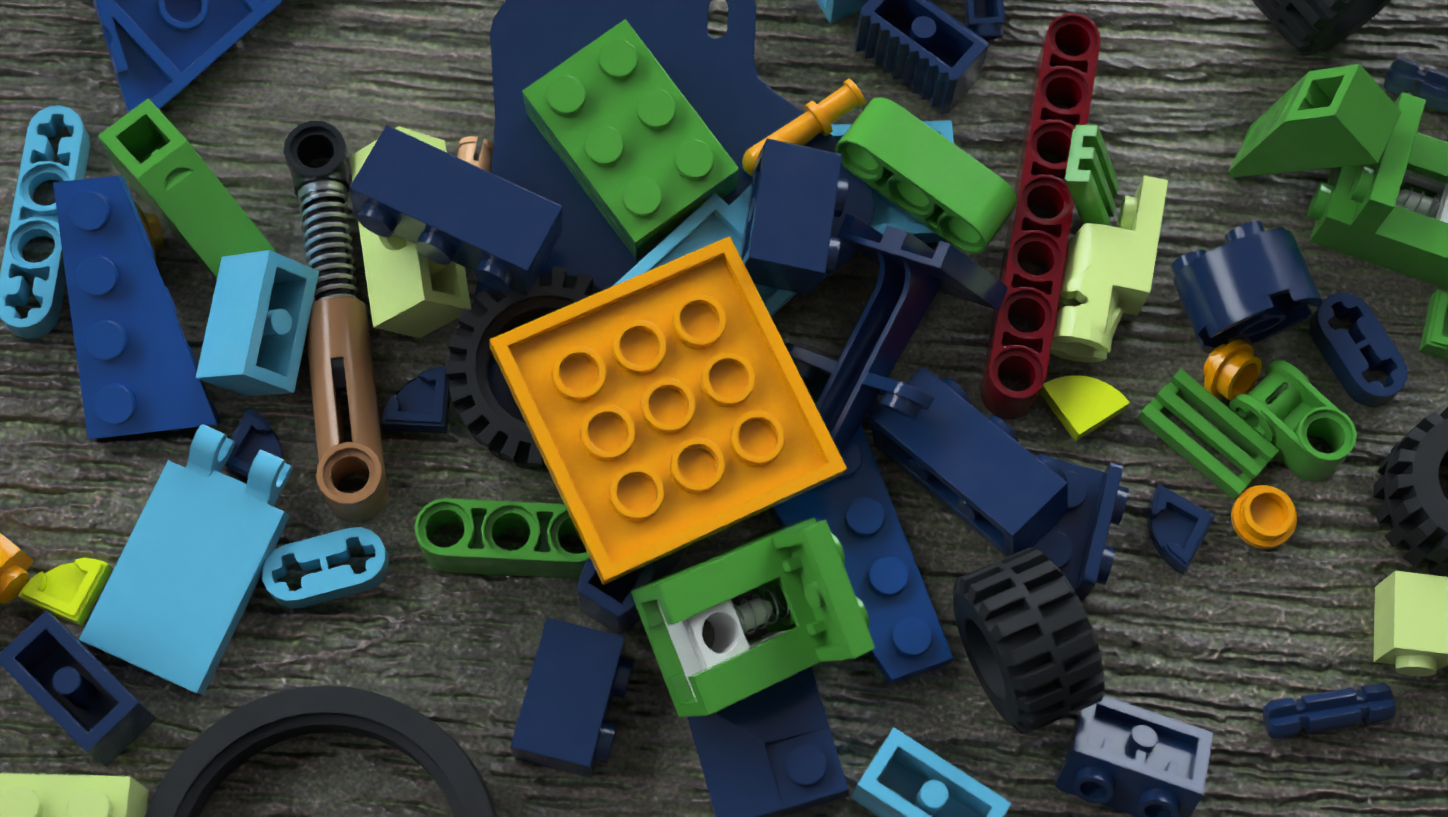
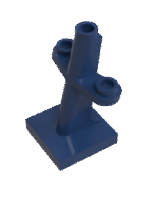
(904, 291)

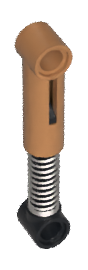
(337, 327)

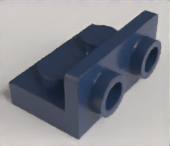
(1080, 536)
(1136, 760)

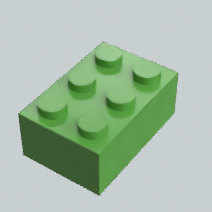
(630, 138)

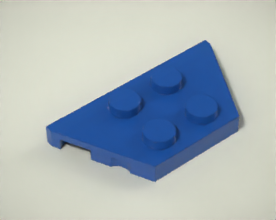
(169, 43)

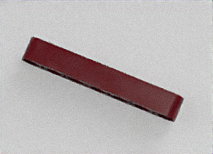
(1037, 238)

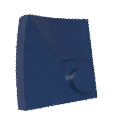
(770, 752)

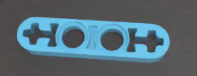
(35, 220)

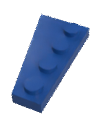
(125, 326)
(877, 564)

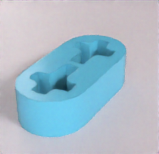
(321, 553)

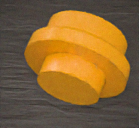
(1231, 370)
(1264, 517)

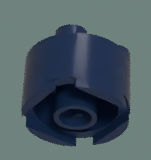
(1245, 286)

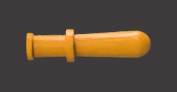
(815, 120)

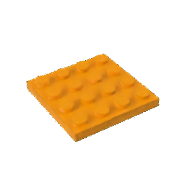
(666, 409)

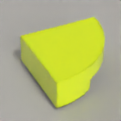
(1082, 403)
(68, 589)

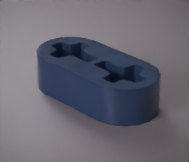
(1358, 349)

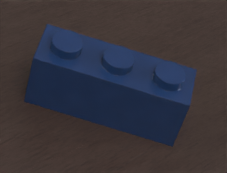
(455, 211)
(974, 466)

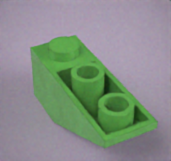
(1320, 123)
(180, 187)

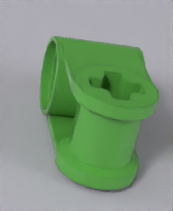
(1292, 417)

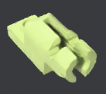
(1108, 275)

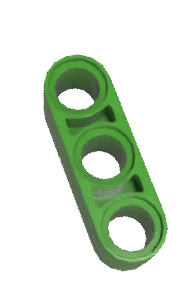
(926, 175)
(484, 523)

